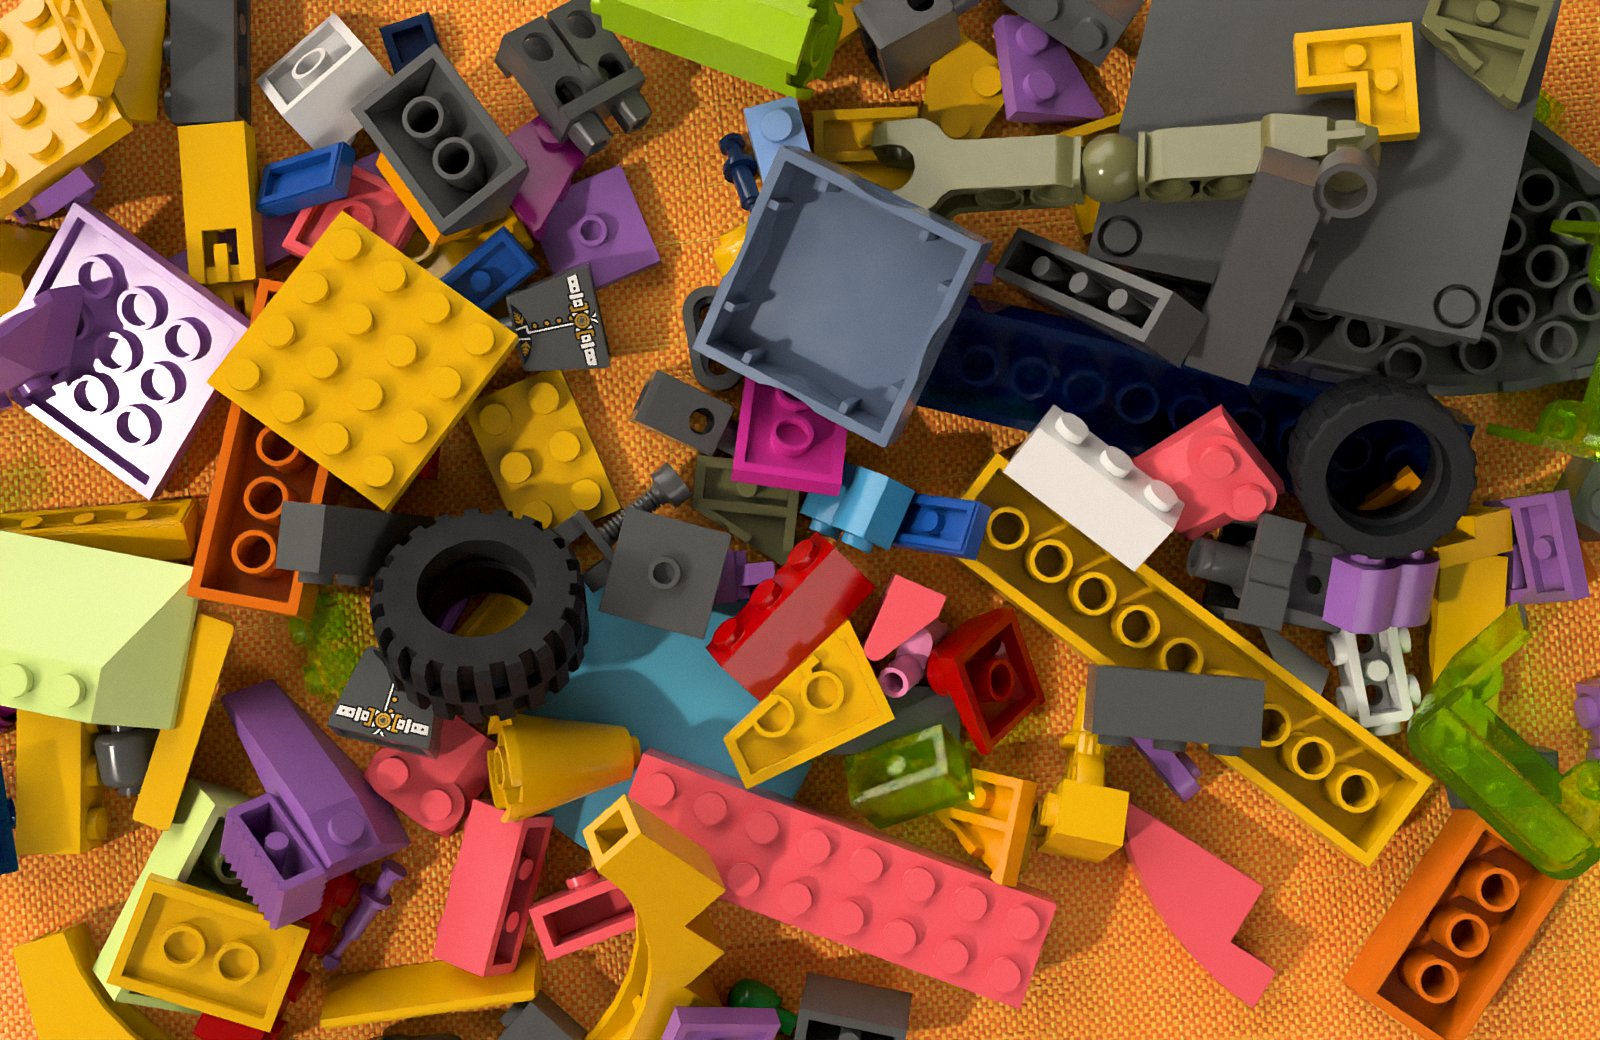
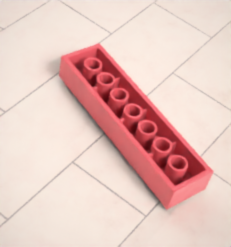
(853, 880)

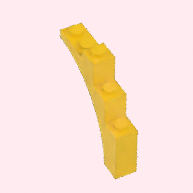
(675, 941)
(68, 996)

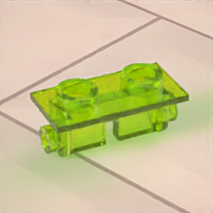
(326, 668)

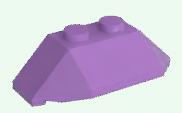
(37, 341)

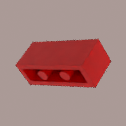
(789, 616)

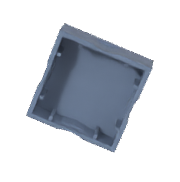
(841, 294)

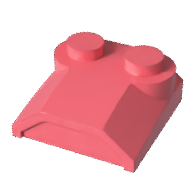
(1213, 473)
(439, 790)

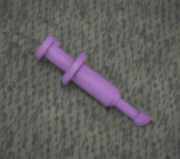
(373, 898)

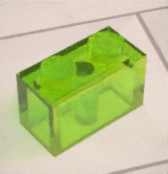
(909, 777)

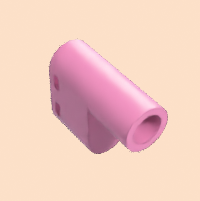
(911, 660)

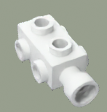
(1380, 666)

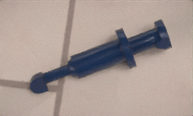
(740, 169)

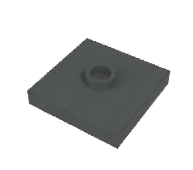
(665, 573)

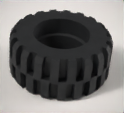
(467, 559)

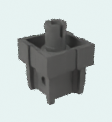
(1264, 573)

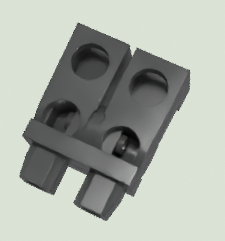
(575, 75)

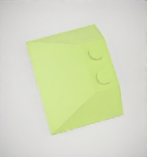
(92, 632)

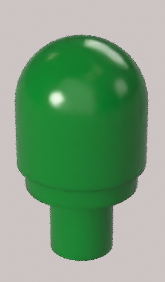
(755, 994)

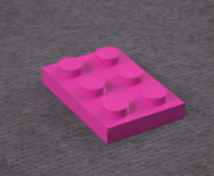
(786, 443)

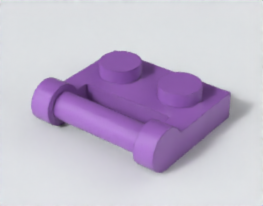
(1545, 552)

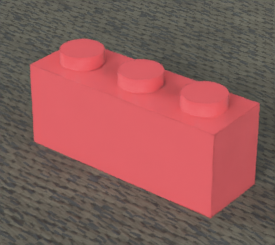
(492, 890)

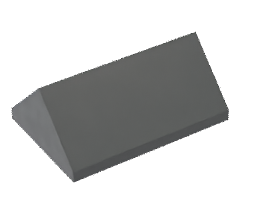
(443, 144)

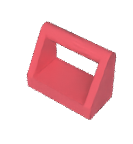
(899, 615)

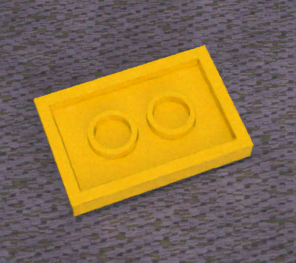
(542, 451)
(207, 953)

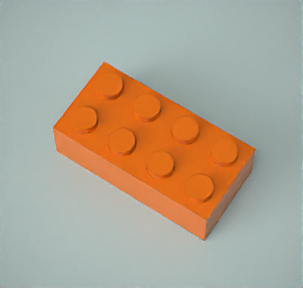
(1454, 930)

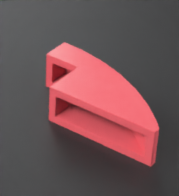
(1197, 900)

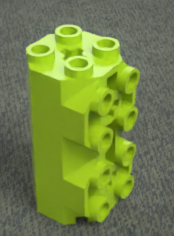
(756, 40)

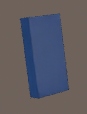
(306, 180)

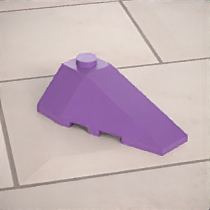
(314, 780)

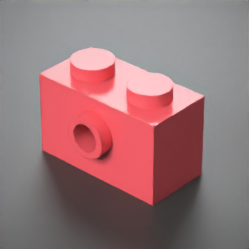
(581, 914)

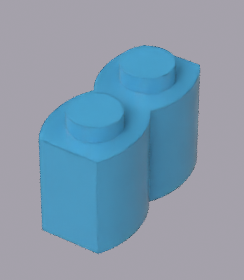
(865, 511)

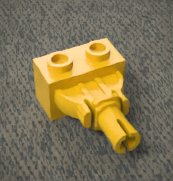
(1080, 814)

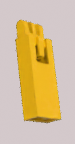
(221, 195)
(1462, 605)

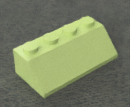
(188, 855)

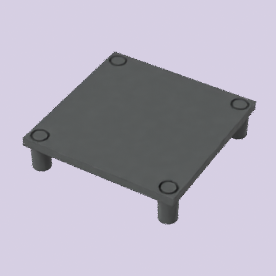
(1441, 203)

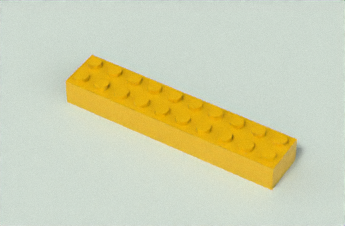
(1310, 751)

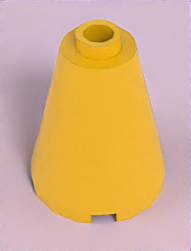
(555, 761)

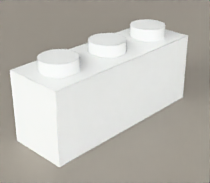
(1095, 487)

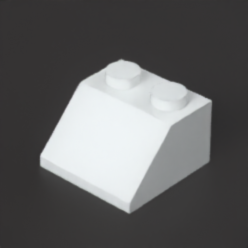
(322, 82)

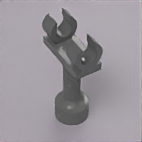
(665, 489)

